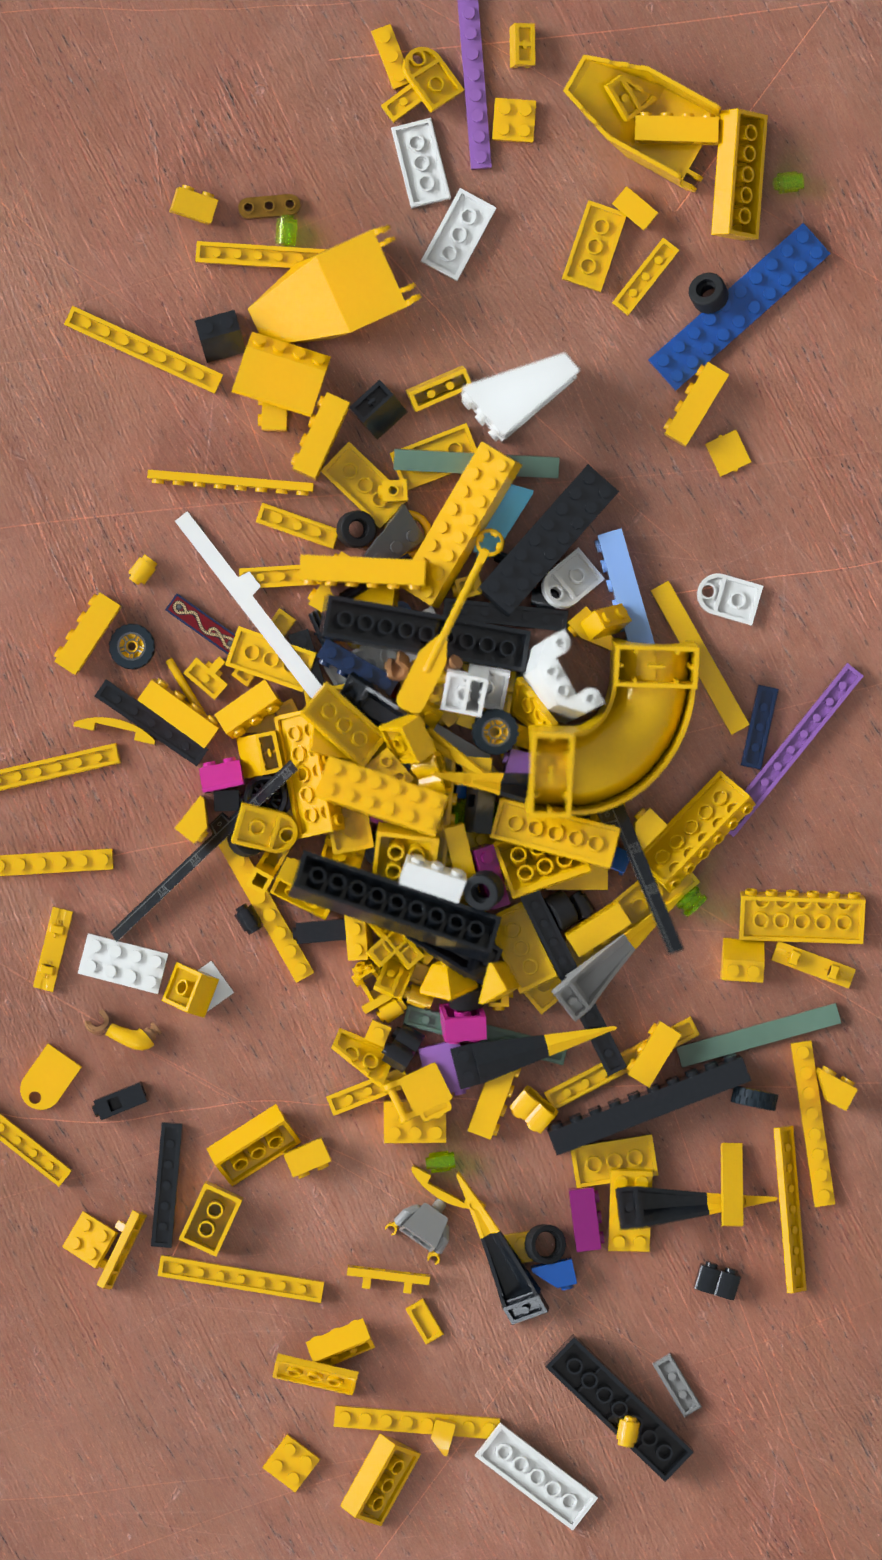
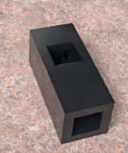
(478, 811)
(319, 931)
(120, 1101)

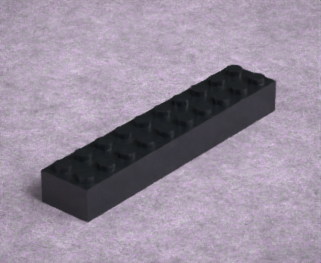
(412, 630)
(394, 906)
(648, 1104)

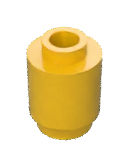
(142, 570)
(414, 998)
(391, 1010)
(628, 1431)

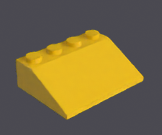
(281, 374)
(394, 845)
(534, 870)

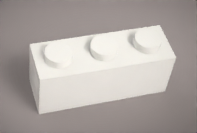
(433, 878)

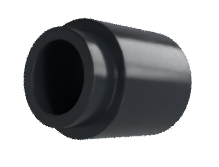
(539, 601)
(582, 905)
(248, 918)

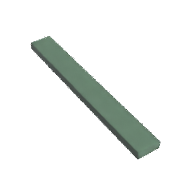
(457, 462)
(430, 1021)
(758, 1035)

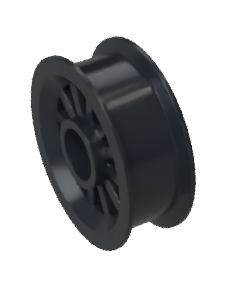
(254, 785)

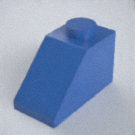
(557, 1274)

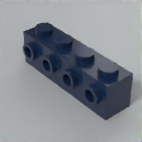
(347, 662)

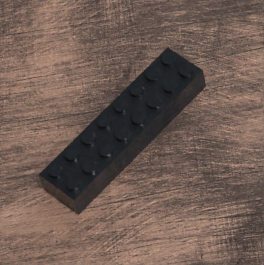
(547, 540)
(612, 1400)

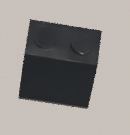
(220, 336)

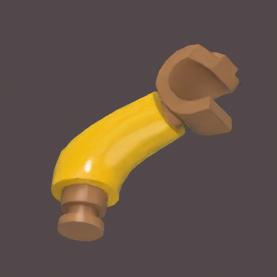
(400, 668)
(133, 1039)

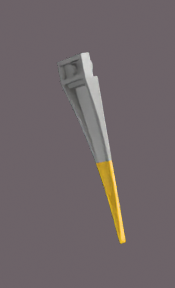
(591, 978)

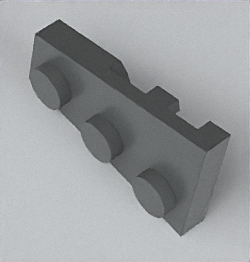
(397, 537)

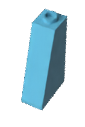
(505, 516)

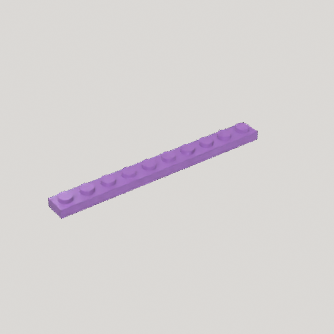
(474, 84)
(800, 738)

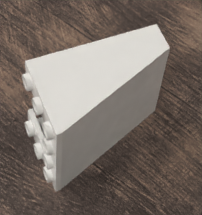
(517, 395)

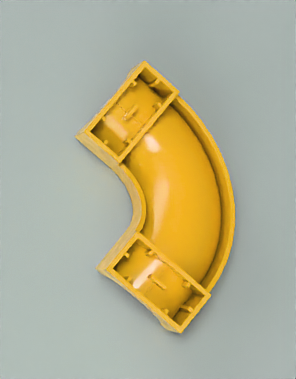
(625, 742)

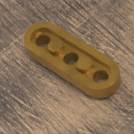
(279, 206)

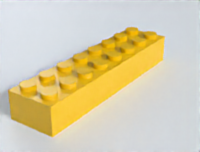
(462, 519)

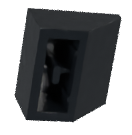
(378, 409)

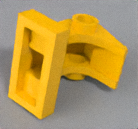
(363, 971)

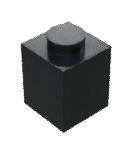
(227, 800)

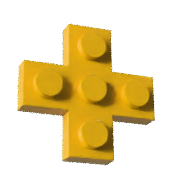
(393, 944)

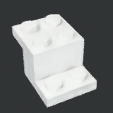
(475, 689)

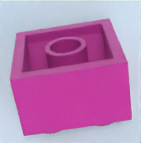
(222, 775)
(462, 1025)

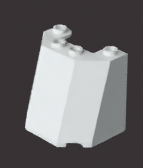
(552, 685)

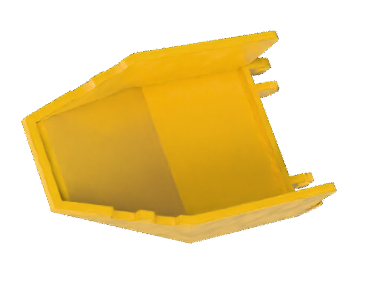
(589, 95)
(332, 293)

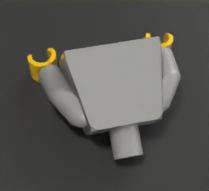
(425, 1226)

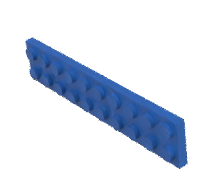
(746, 303)

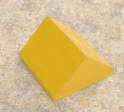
(497, 983)

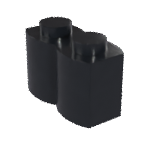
(403, 1048)
(717, 1281)

